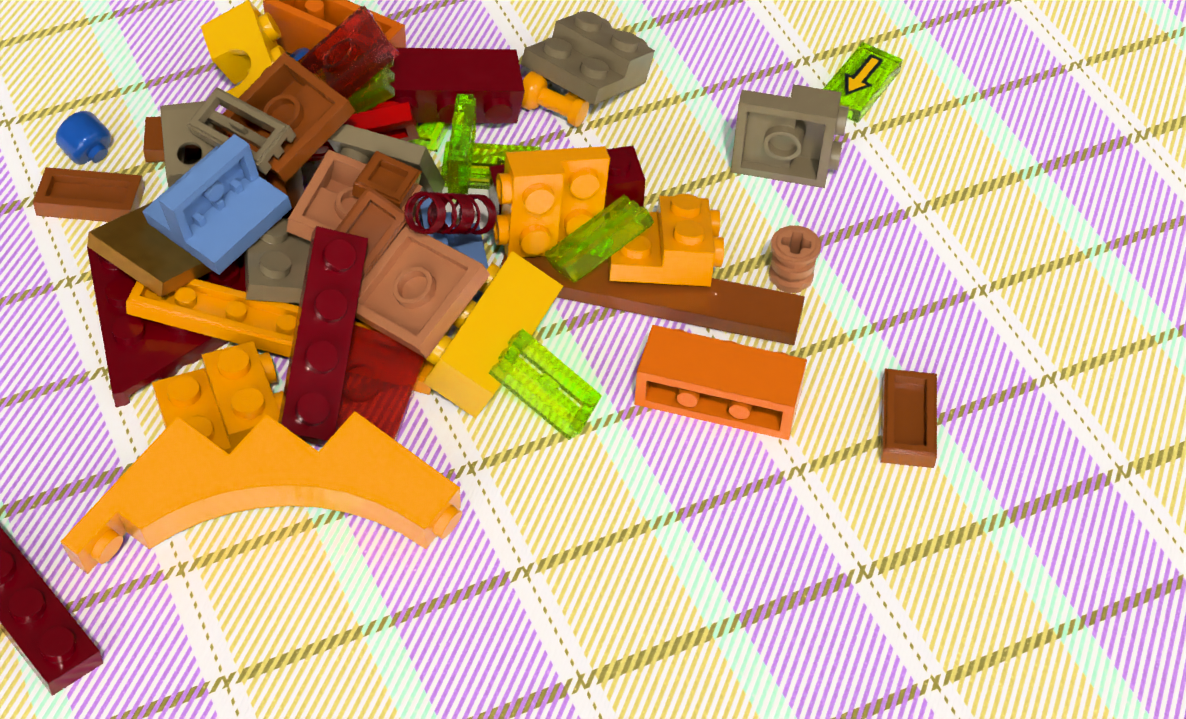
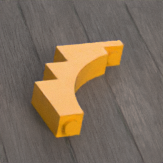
(193, 480)

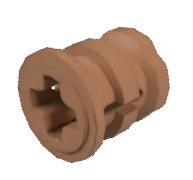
(793, 258)

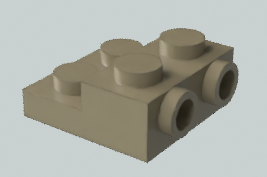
(590, 58)
(789, 135)

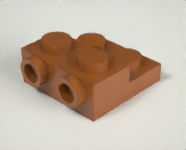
(302, 102)

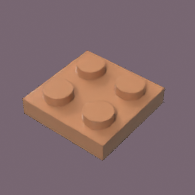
(418, 290)

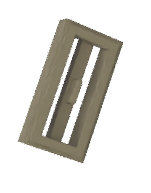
(267, 146)

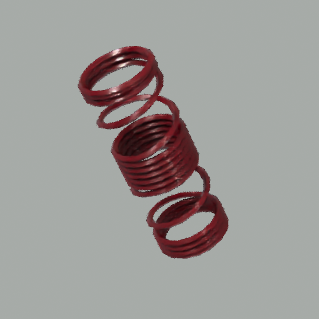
(437, 213)

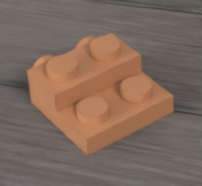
(328, 196)

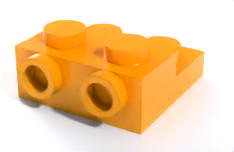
(548, 196)
(676, 248)
(224, 396)

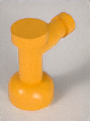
(539, 94)

